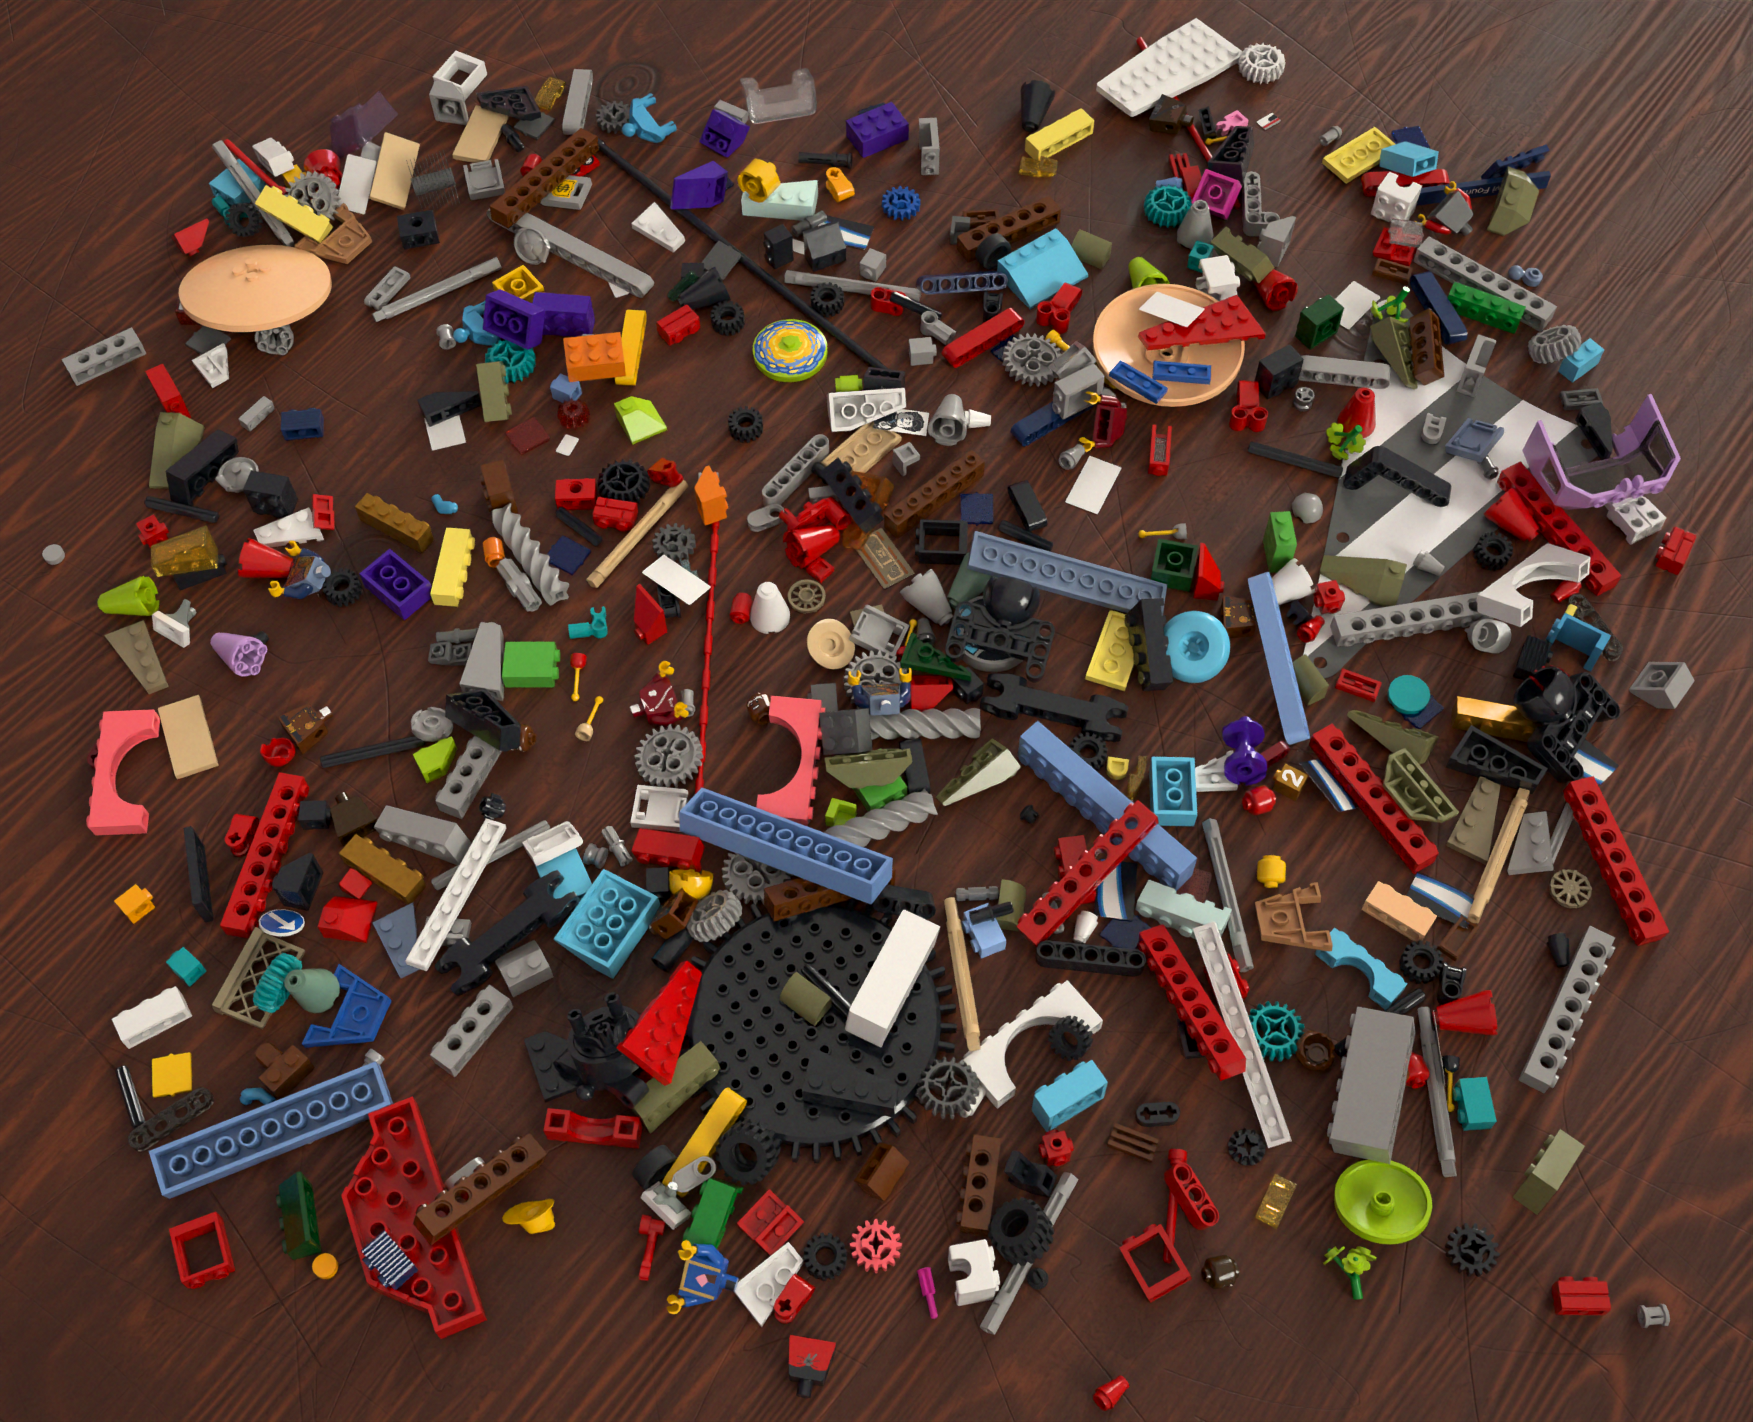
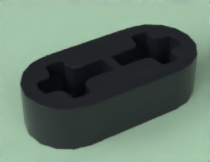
(1157, 1108)

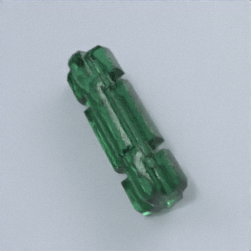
(682, 285)

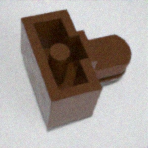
(283, 1070)

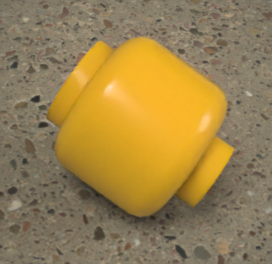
(1271, 871)

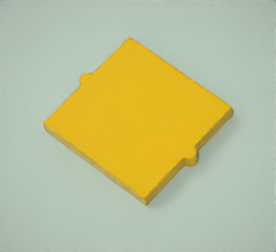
(171, 1075)

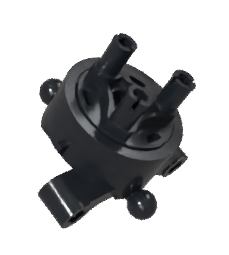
(594, 1055)

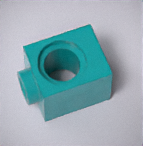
(1200, 251)
(186, 966)

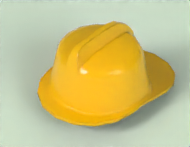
(532, 1216)

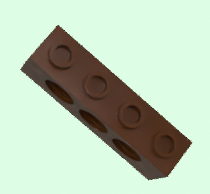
(1426, 347)
(977, 1222)

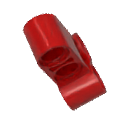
(1059, 308)
(1247, 410)

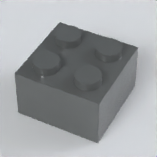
(845, 731)

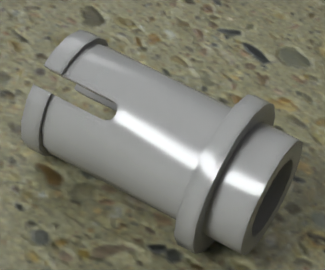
(1333, 133)
(687, 698)

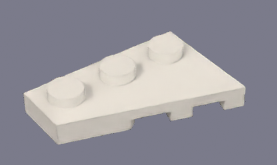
(659, 228)
(295, 527)
(767, 1281)

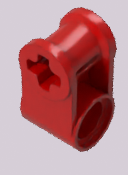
(881, 303)
(665, 472)
(241, 834)
(795, 1296)

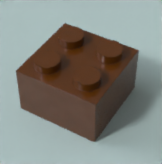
(497, 486)

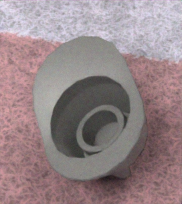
(1489, 635)

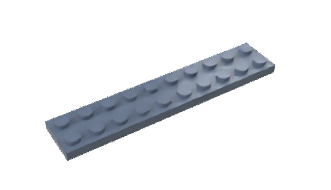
(1061, 573)

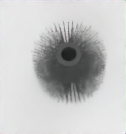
(433, 181)

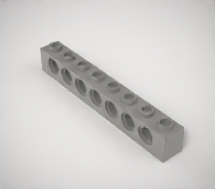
(1461, 269)
(1402, 615)
(1533, 1072)

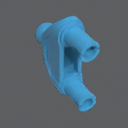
(643, 124)
(473, 327)

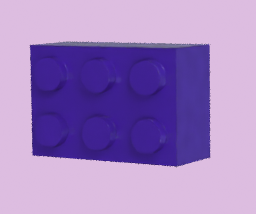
(877, 129)
(566, 314)
(513, 319)
(396, 584)

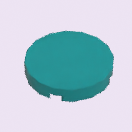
(1408, 694)

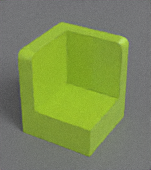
(840, 812)

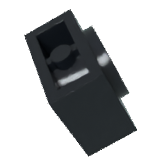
(418, 229)

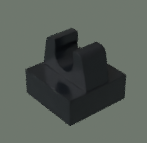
(1301, 612)

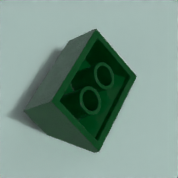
(298, 1217)

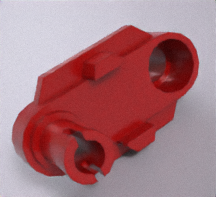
(818, 515)

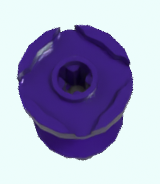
(1245, 763)

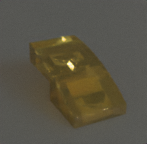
(549, 91)
(1043, 168)
(1135, 780)
(1275, 1201)

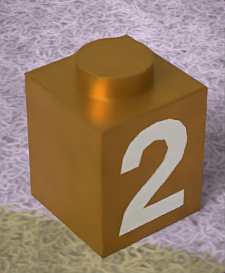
(1289, 782)

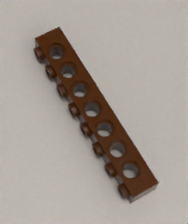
(544, 178)

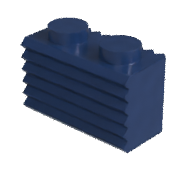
(302, 424)
(388, 1260)

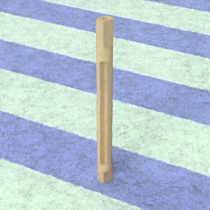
(636, 534)
(1498, 855)
(962, 975)

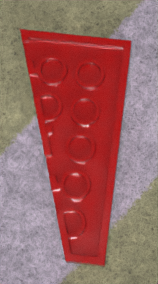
(1216, 324)
(662, 1026)

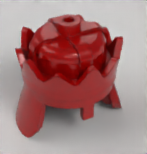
(324, 162)

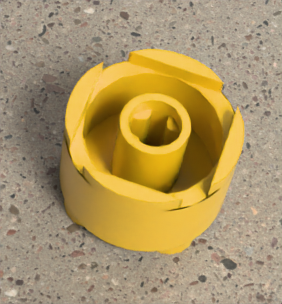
(759, 180)

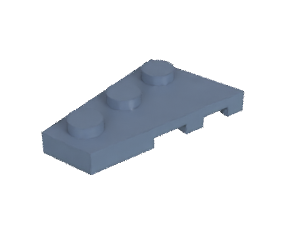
(399, 936)

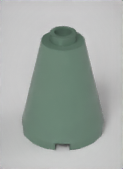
(967, 584)
(313, 988)

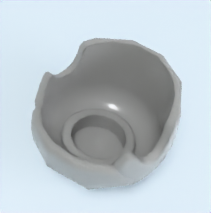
(1307, 507)

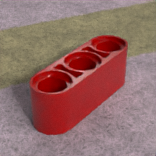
(1201, 1203)

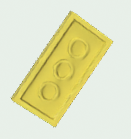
(1357, 155)
(1113, 654)

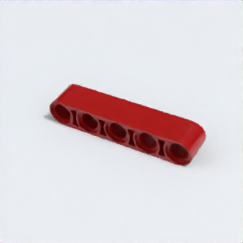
(1372, 180)
(983, 337)

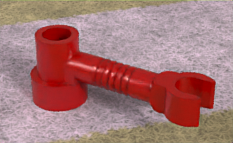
(652, 1228)

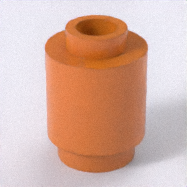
(493, 551)

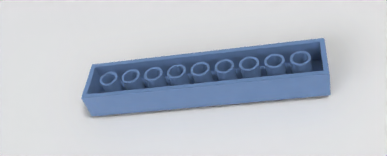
(1102, 803)
(786, 845)
(269, 1130)

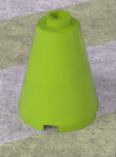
(1144, 273)
(131, 598)

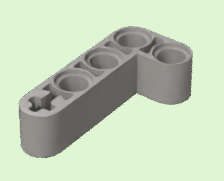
(1252, 216)

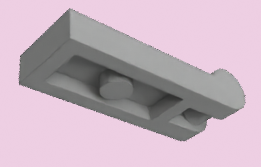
(387, 288)

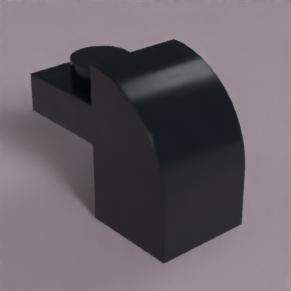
(1029, 1176)

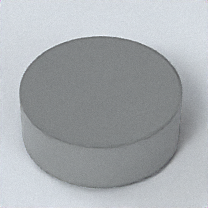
(53, 554)

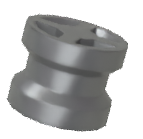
(1303, 394)
(595, 855)

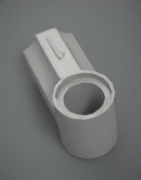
(932, 326)

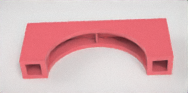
(803, 721)
(118, 735)

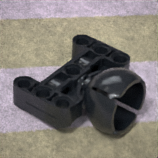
(1008, 613)
(1566, 715)

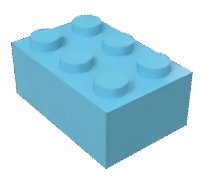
(1173, 790)
(1069, 1095)

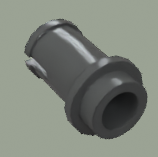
(1489, 469)

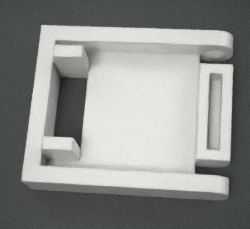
(661, 810)
(552, 843)

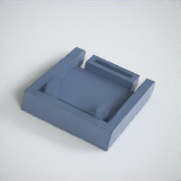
(1474, 440)

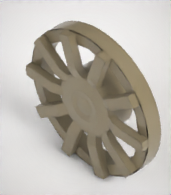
(806, 596)
(1570, 888)

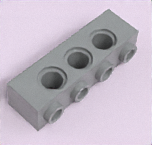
(104, 356)
(469, 785)
(454, 1060)

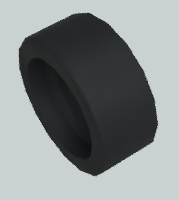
(987, 246)
(654, 1166)

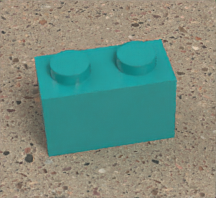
(1474, 1103)

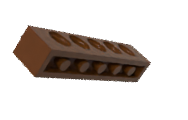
(1011, 226)
(934, 494)
(802, 896)
(435, 1227)

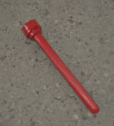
(253, 166)
(1174, 1156)

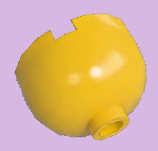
(692, 882)

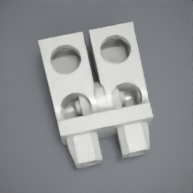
(1635, 517)

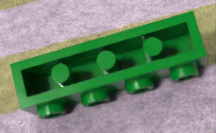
(1486, 307)

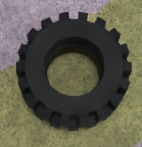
(735, 1163)
(1031, 1242)

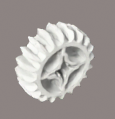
(1261, 63)

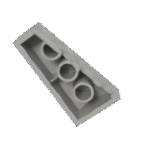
(423, 833)

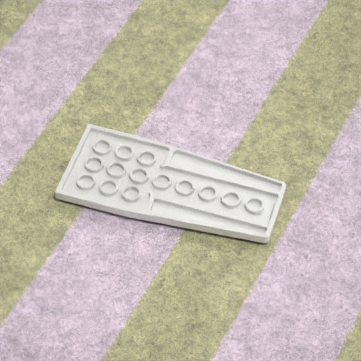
(1169, 68)

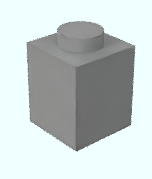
(872, 264)
(921, 351)

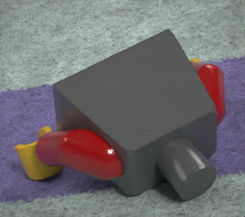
(1451, 213)

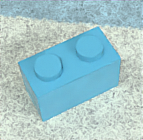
(1581, 361)

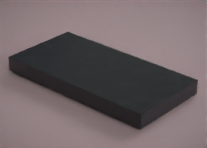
(198, 874)

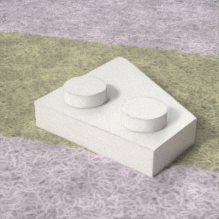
(1212, 776)

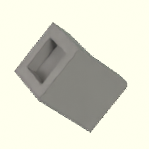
(904, 456)

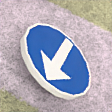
(281, 922)

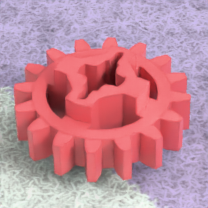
(885, 1246)

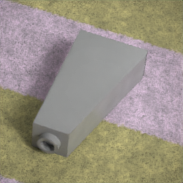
(486, 662)

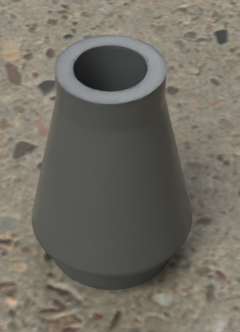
(925, 632)

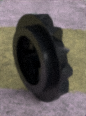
(1240, 1154)

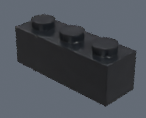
(1207, 123)

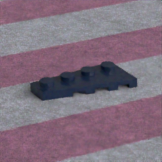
(1519, 161)

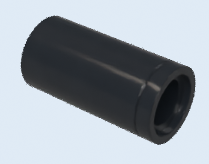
(672, 950)

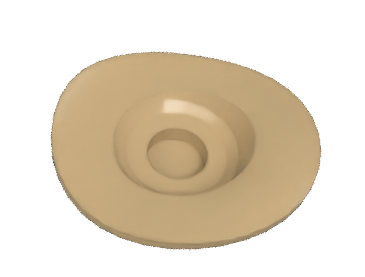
(830, 644)

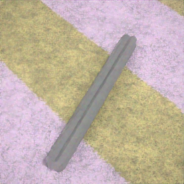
(501, 849)

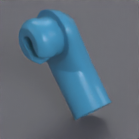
(444, 507)
(260, 1094)

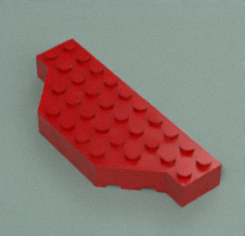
(384, 1195)

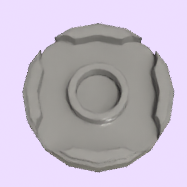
(431, 724)

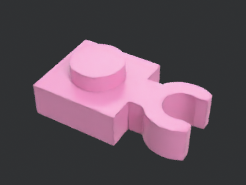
(1230, 121)

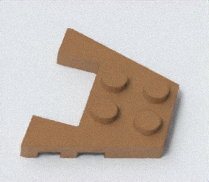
(343, 243)
(1282, 920)

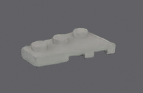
(1533, 846)

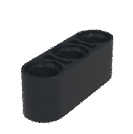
(1027, 505)
(916, 773)
(914, 903)

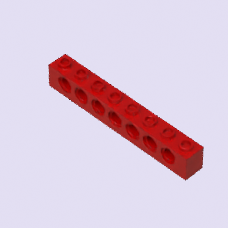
(1559, 527)
(1373, 808)
(1086, 885)
(233, 921)
(1641, 932)
(1192, 1003)

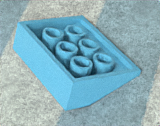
(1041, 268)
(608, 923)

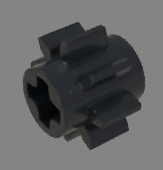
(492, 806)

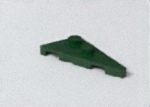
(927, 659)

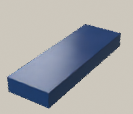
(1181, 372)
(1138, 382)

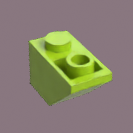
(436, 759)

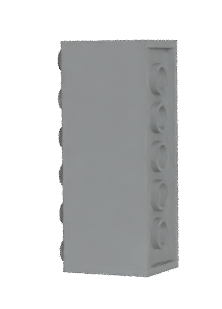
(1372, 1084)

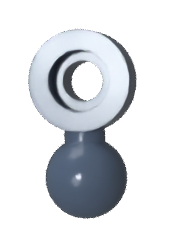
(1530, 277)

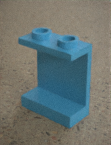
(1580, 637)

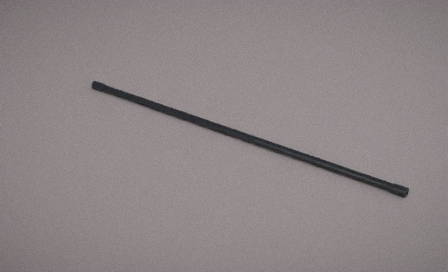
(746, 261)

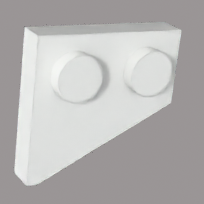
(213, 365)

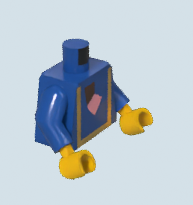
(702, 1276)

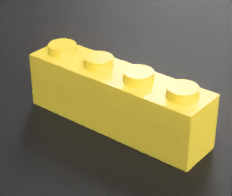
(1059, 135)
(294, 215)
(452, 567)

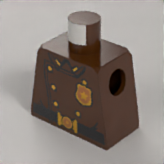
(1238, 616)
(305, 725)
(669, 923)

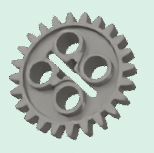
(325, 194)
(1030, 358)
(877, 665)
(685, 759)
(742, 883)

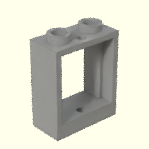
(1074, 357)
(1071, 391)

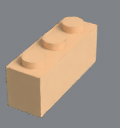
(1399, 912)

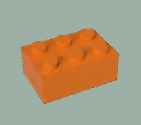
(594, 357)

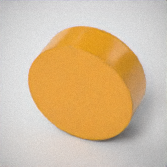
(325, 1266)

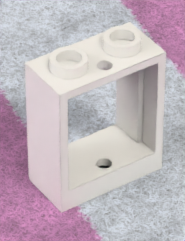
(466, 63)

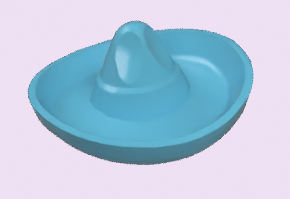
(1196, 646)

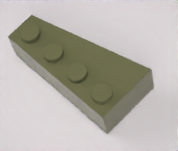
(690, 1074)

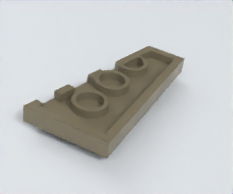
(139, 654)
(1475, 826)

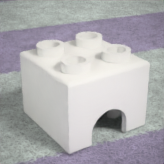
(1395, 201)
(1218, 278)
(977, 1261)

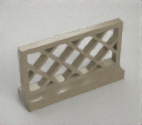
(239, 974)

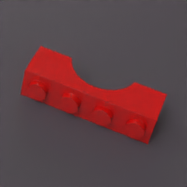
(571, 1127)

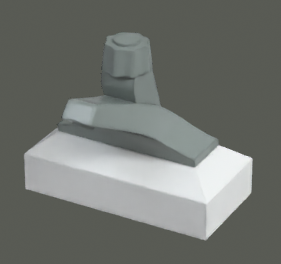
(175, 625)
(665, 1204)

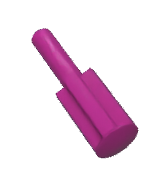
(928, 1289)

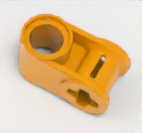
(838, 184)

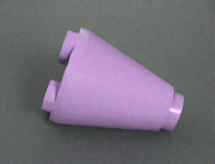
(240, 652)

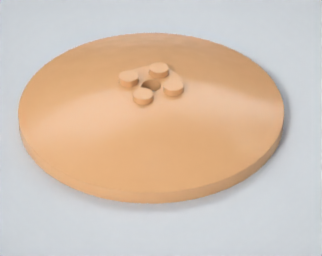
(255, 288)
(1117, 339)

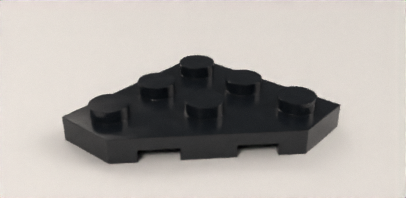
(513, 102)
(543, 1051)

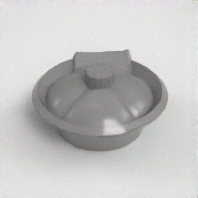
(531, 245)
(235, 473)

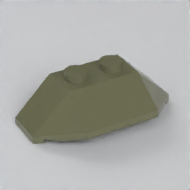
(1513, 203)
(869, 767)
(1415, 790)

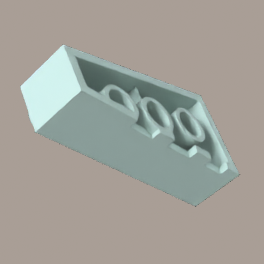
(788, 201)
(1179, 911)

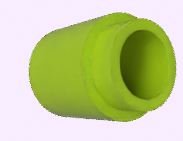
(848, 383)

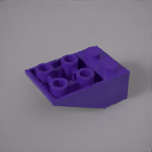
(699, 187)

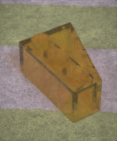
(185, 553)

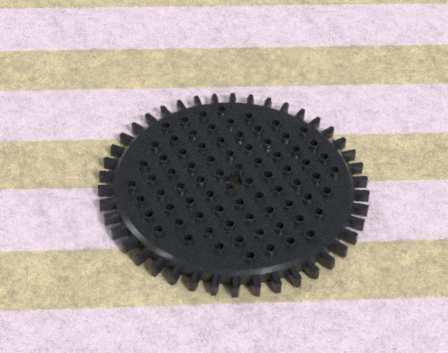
(794, 1124)

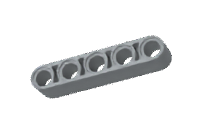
(577, 101)
(1345, 372)
(795, 471)

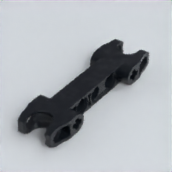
(1088, 715)
(478, 955)

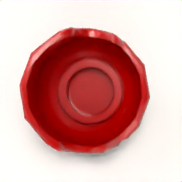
(278, 752)

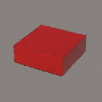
(820, 569)

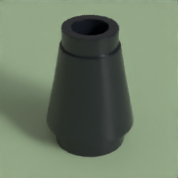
(1559, 948)

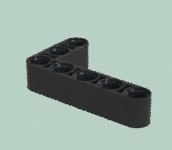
(1400, 472)

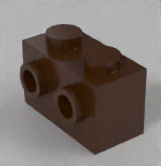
(881, 1171)

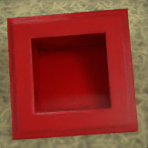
(355, 884)

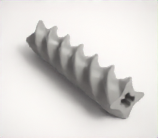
(527, 553)
(929, 723)
(879, 822)

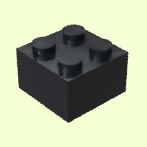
(1279, 371)
(270, 494)

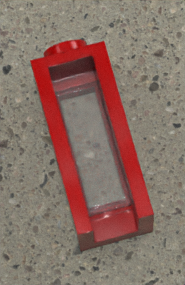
(1159, 452)

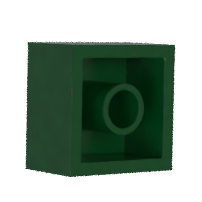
(1319, 321)
(1174, 564)

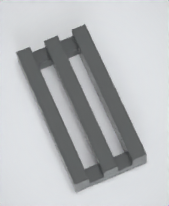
(1582, 400)

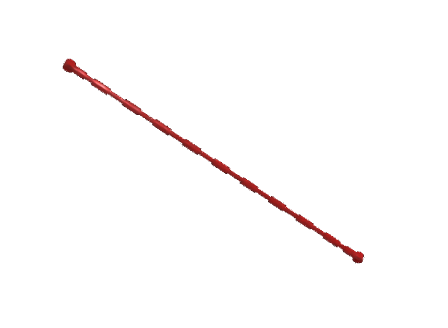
(703, 719)

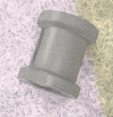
(446, 338)
(1653, 1315)

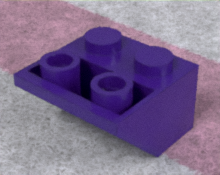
(723, 133)

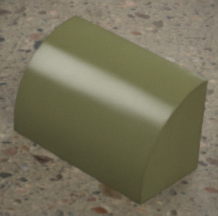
(1092, 249)
(1309, 680)
(1016, 894)
(805, 999)

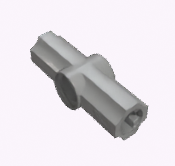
(519, 585)

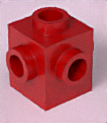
(152, 531)
(1328, 597)
(1055, 1155)

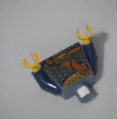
(305, 576)
(881, 698)

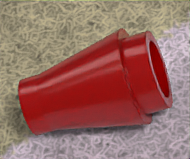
(1565, 590)
(1309, 630)
(1109, 1393)

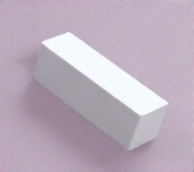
(891, 978)

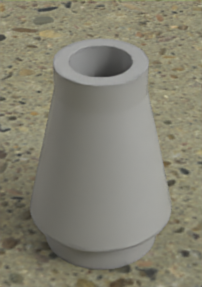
(1071, 457)
(1428, 563)

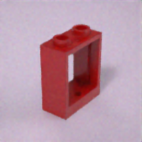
(166, 390)
(193, 1229)
(1167, 1284)

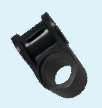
(991, 305)
(668, 603)
(1450, 980)

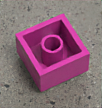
(1218, 192)

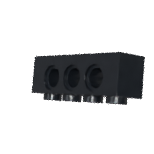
(870, 514)

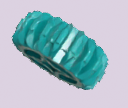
(1167, 205)
(521, 359)
(271, 989)
(1284, 1017)

